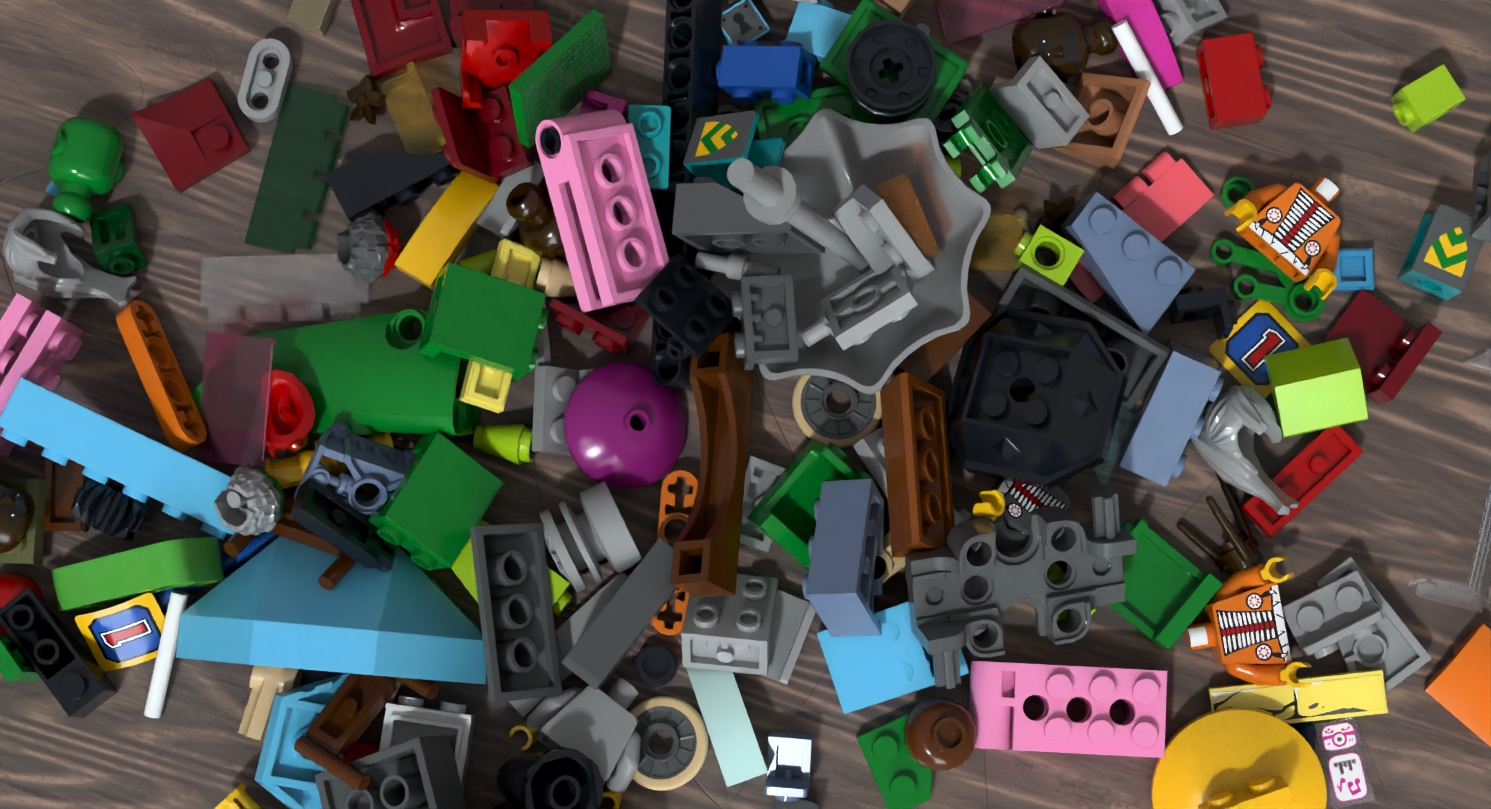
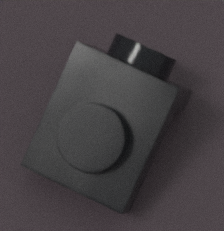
(1199, 304)

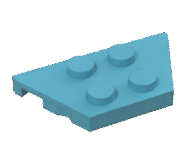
(280, 767)

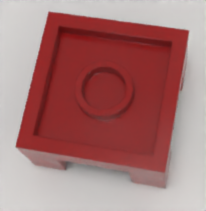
(498, 49)

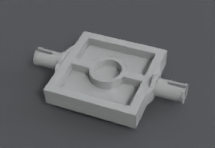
(866, 305)

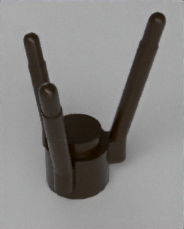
(1240, 548)

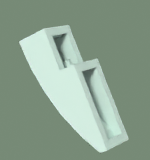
(727, 725)

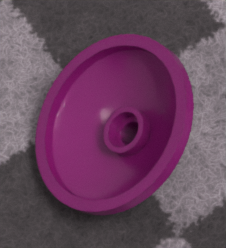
(600, 427)

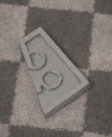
(1389, 647)

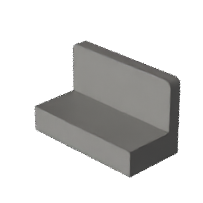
(1040, 105)
(496, 216)
(787, 634)

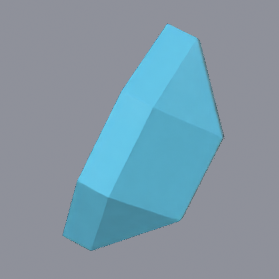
(365, 625)

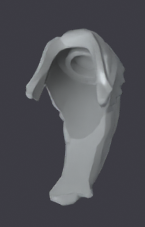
(46, 264)
(1228, 444)

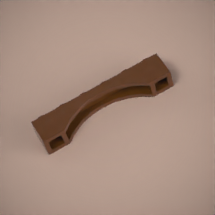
(709, 543)

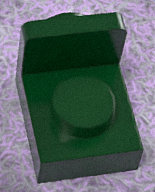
(117, 240)

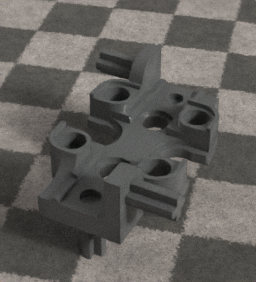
(947, 617)

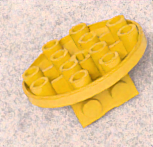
(1238, 763)

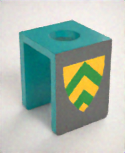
(725, 138)
(1441, 253)

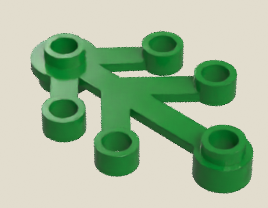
(1254, 259)

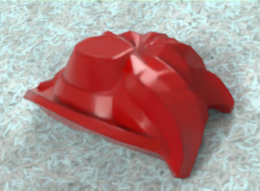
(289, 413)

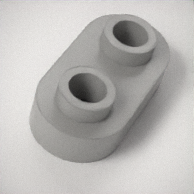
(266, 82)

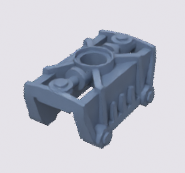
(367, 463)

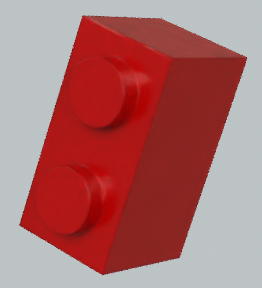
(1232, 81)

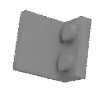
(732, 629)

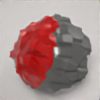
(369, 247)

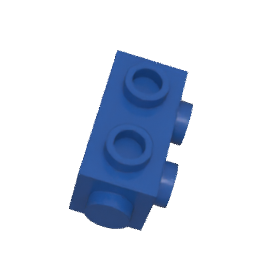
(766, 72)

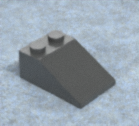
(719, 224)
(401, 777)

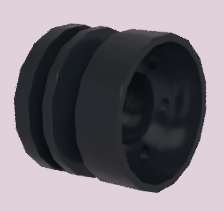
(904, 49)

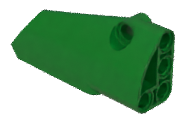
(373, 376)

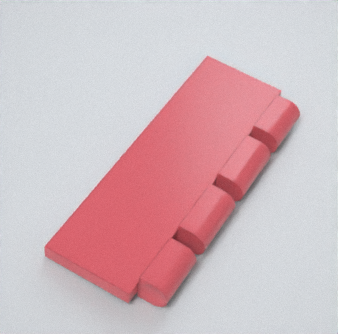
(1157, 208)

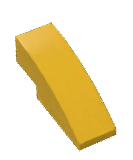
(446, 228)

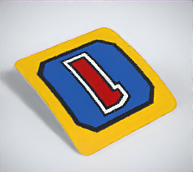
(1255, 335)
(124, 632)

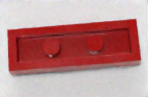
(1305, 477)

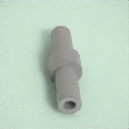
(734, 266)

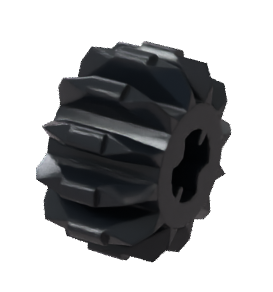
(108, 509)

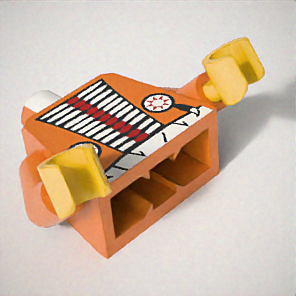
(1294, 230)
(1249, 628)

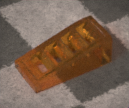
(905, 206)

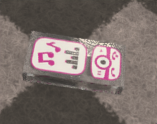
(1343, 762)

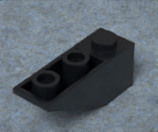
(384, 180)
(56, 655)

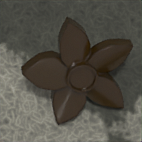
(366, 100)
(1055, 214)

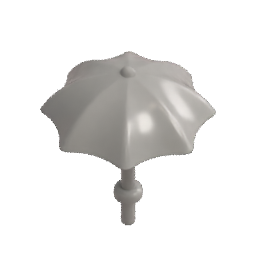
(815, 176)

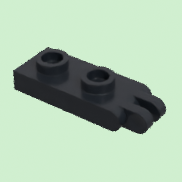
(341, 526)

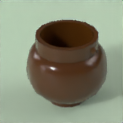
(940, 734)

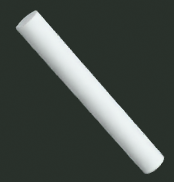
(1144, 71)
(165, 655)

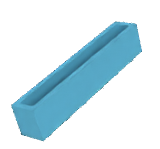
(114, 453)

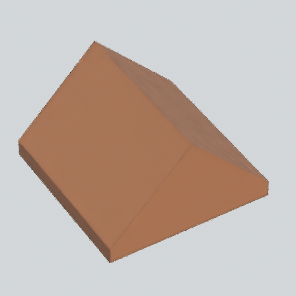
(1113, 110)

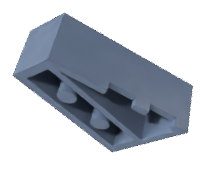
(1127, 261)
(1171, 414)
(844, 557)

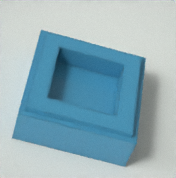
(1355, 270)

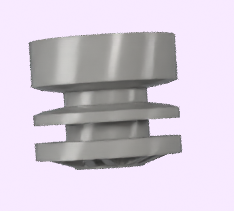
(590, 537)

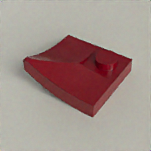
(400, 33)
(192, 134)

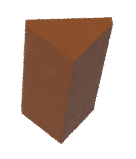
(916, 465)

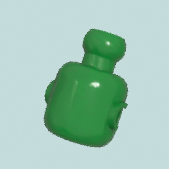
(84, 164)

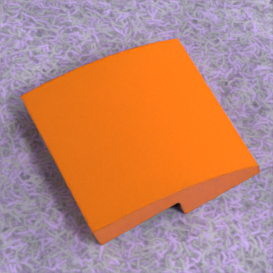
(1465, 683)

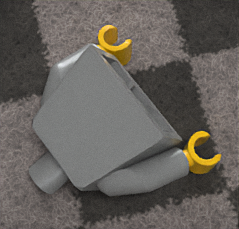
(594, 726)

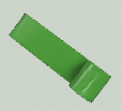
(137, 572)

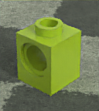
(1427, 99)
(1066, 254)

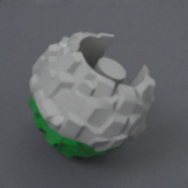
(251, 503)

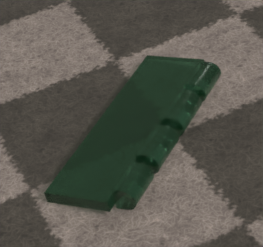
(289, 179)

